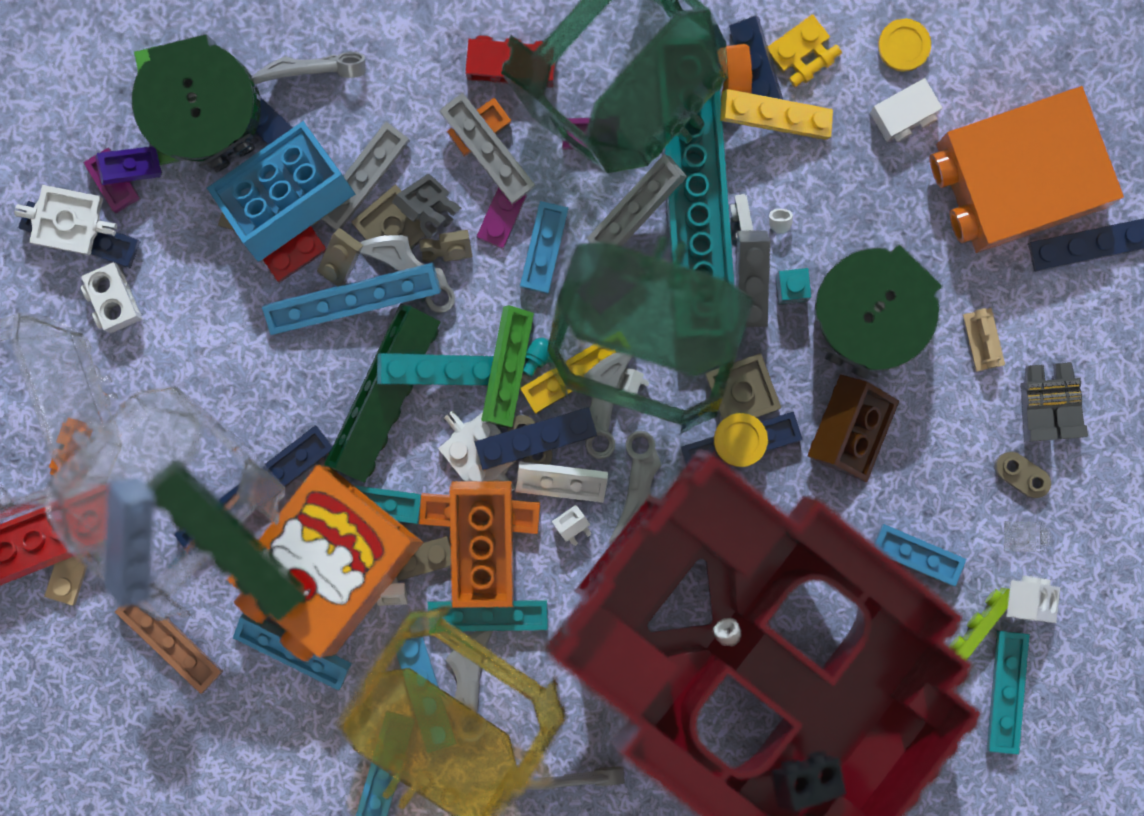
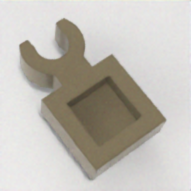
(450, 245)

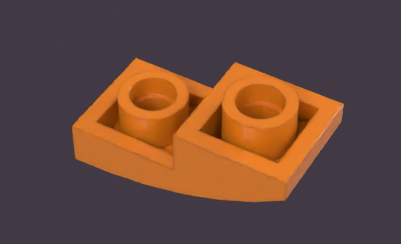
(738, 69)

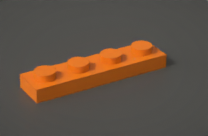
(436, 512)

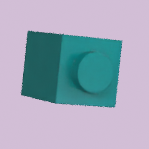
(793, 286)

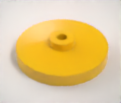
(904, 45)
(740, 440)

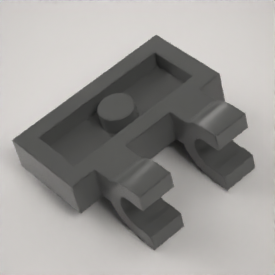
(420, 199)

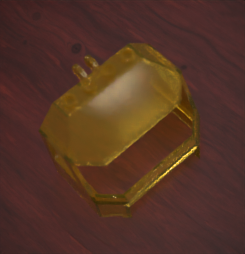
(438, 741)

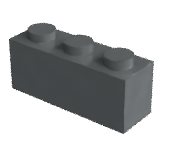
(753, 273)

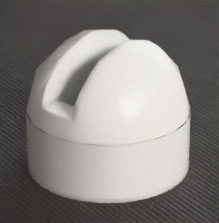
(780, 220)
(723, 632)

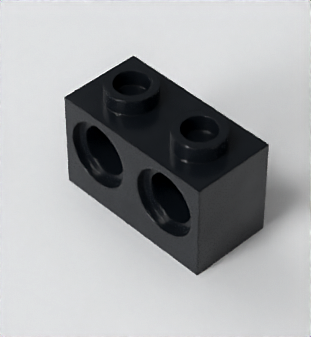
(809, 786)

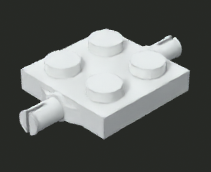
(65, 220)
(462, 452)

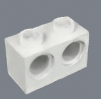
(117, 294)
(1033, 599)

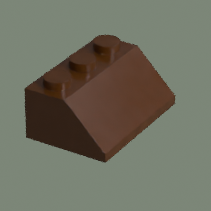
(853, 427)

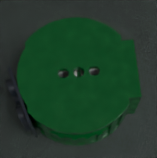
(197, 103)
(877, 310)

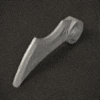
(345, 64)
(396, 253)
(607, 372)
(641, 475)
(468, 673)
(600, 777)

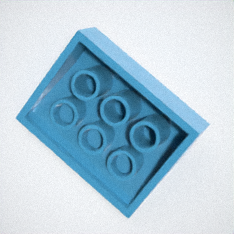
(280, 191)

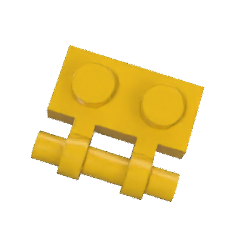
(797, 44)

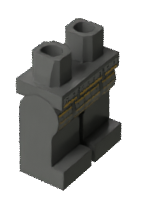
(1052, 406)

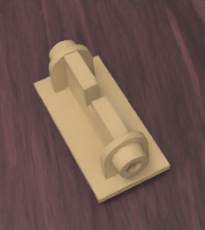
(983, 339)

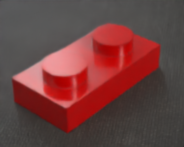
(295, 254)

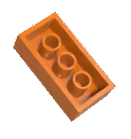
(481, 543)

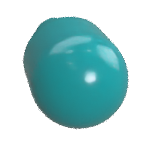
(536, 356)

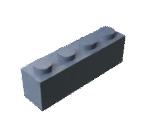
(128, 541)

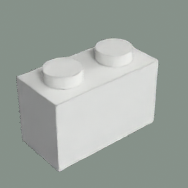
(906, 110)

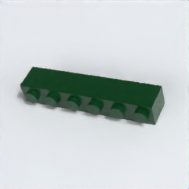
(376, 404)
(226, 540)

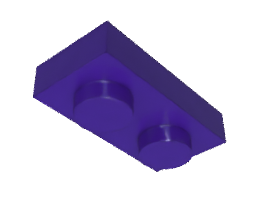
(128, 165)

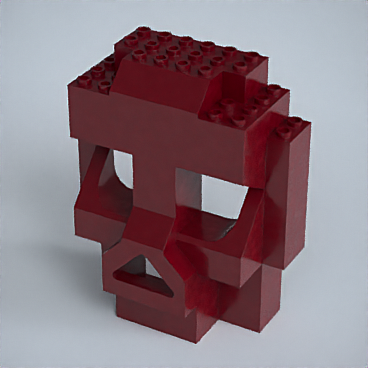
(875, 704)

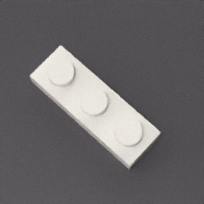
(561, 481)

